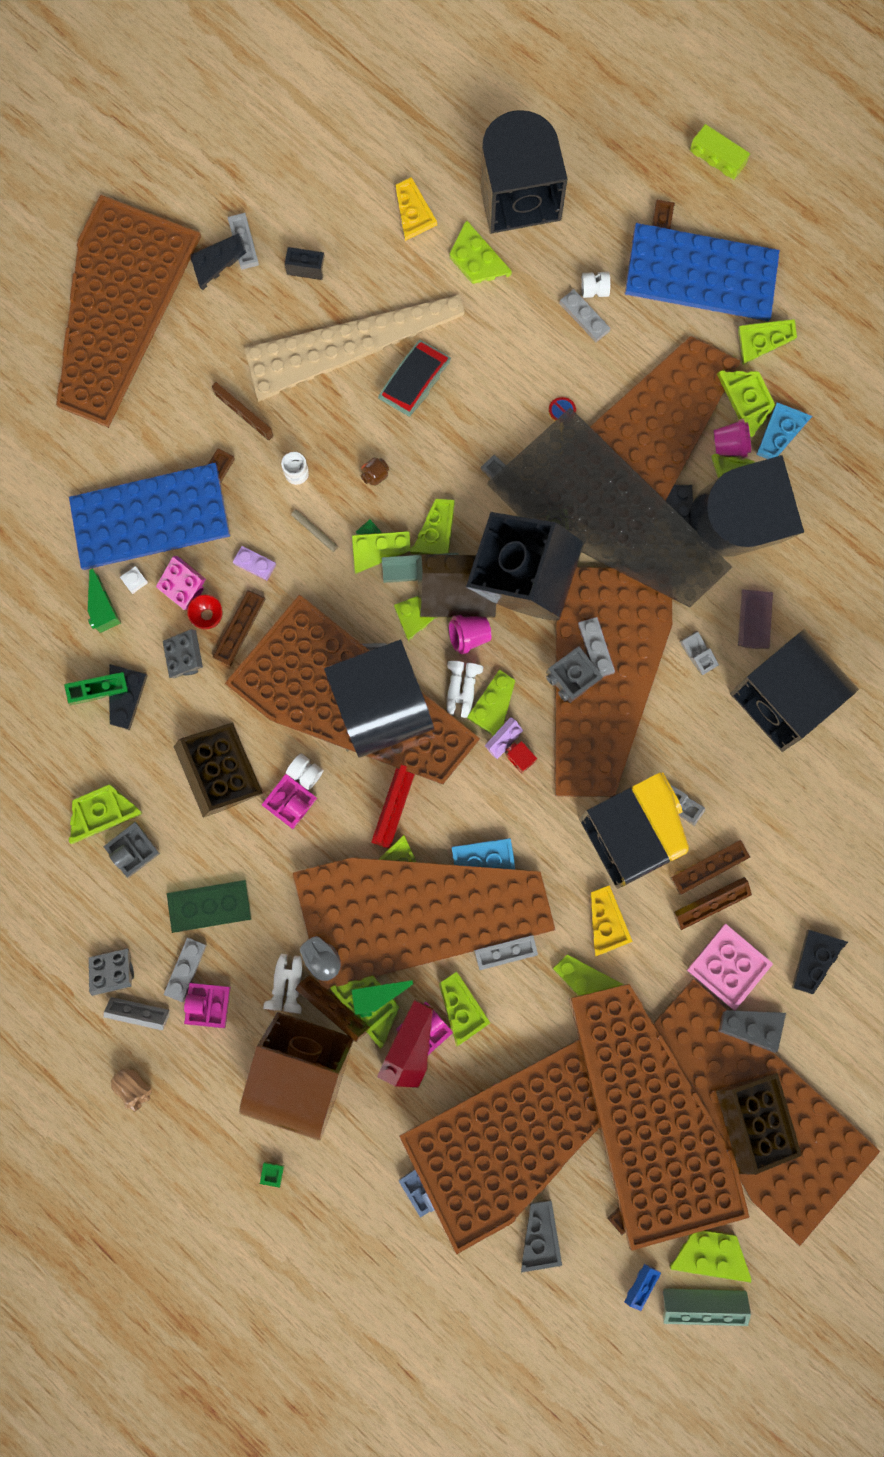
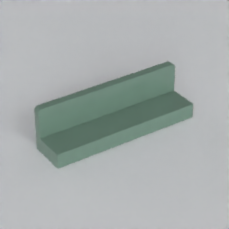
(401, 568)
(706, 1307)

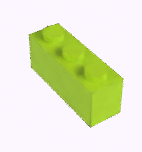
(719, 152)

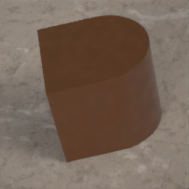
(296, 1076)

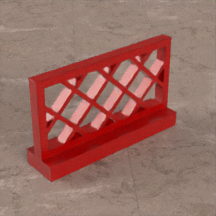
(393, 807)

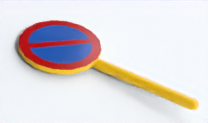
(560, 406)

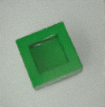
(368, 528)
(272, 1174)

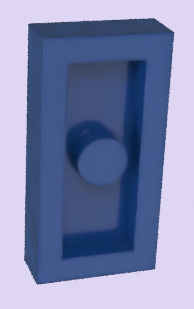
(642, 1287)

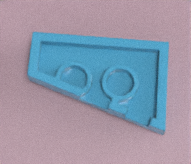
(781, 430)
(485, 854)

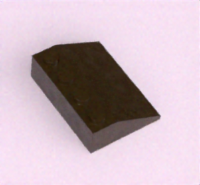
(444, 589)
(217, 769)
(758, 1124)

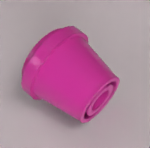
(733, 439)
(468, 632)

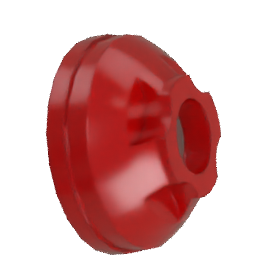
(203, 603)

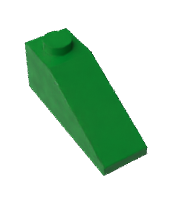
(99, 605)
(95, 688)
(373, 998)

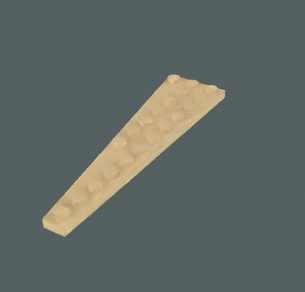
(306, 355)

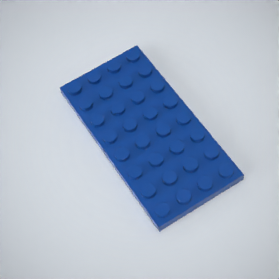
(702, 272)
(149, 516)

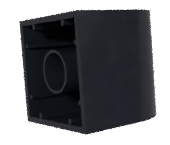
(522, 172)
(747, 509)
(525, 565)
(794, 691)
(379, 698)

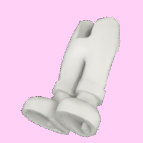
(467, 695)
(280, 976)

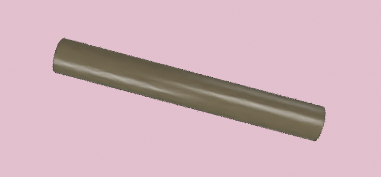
(315, 531)

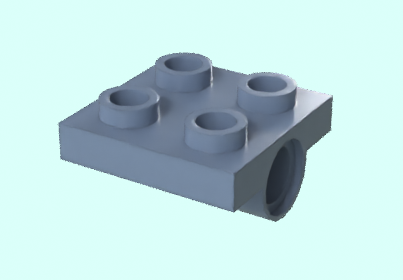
(416, 1193)

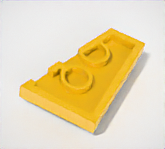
(414, 211)
(607, 922)

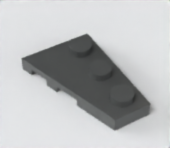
(756, 1028)
(541, 1239)

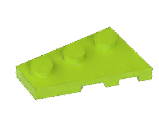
(764, 338)

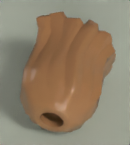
(130, 1088)

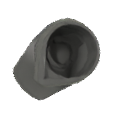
(320, 958)

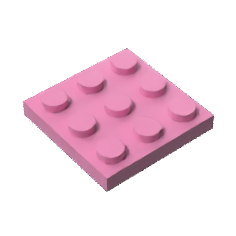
(729, 967)

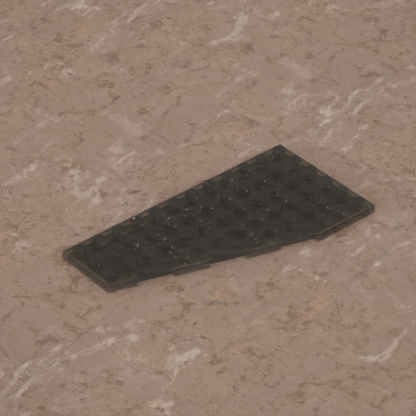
(618, 516)

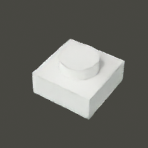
(133, 580)

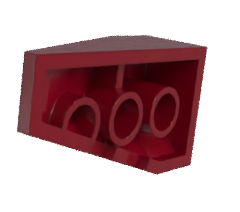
(408, 1055)

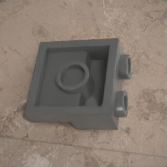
(573, 675)

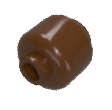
(374, 471)

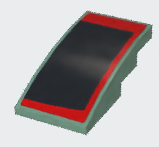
(414, 378)

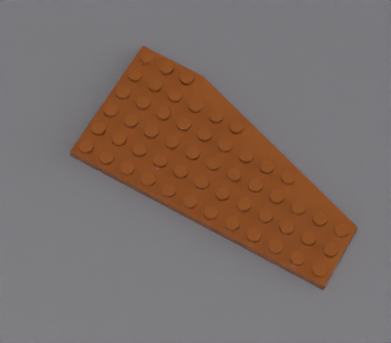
(117, 297)
(666, 413)
(289, 687)
(601, 724)
(416, 913)
(658, 1137)
(503, 1145)
(832, 1150)

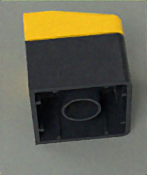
(637, 830)

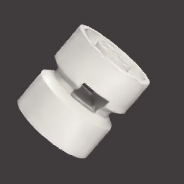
(595, 284)
(295, 468)
(304, 771)

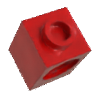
(520, 756)

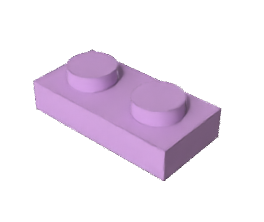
(254, 563)
(504, 738)

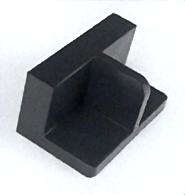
(304, 263)

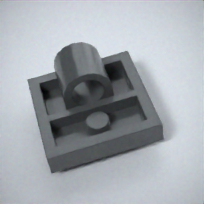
(182, 654)
(131, 850)
(110, 972)

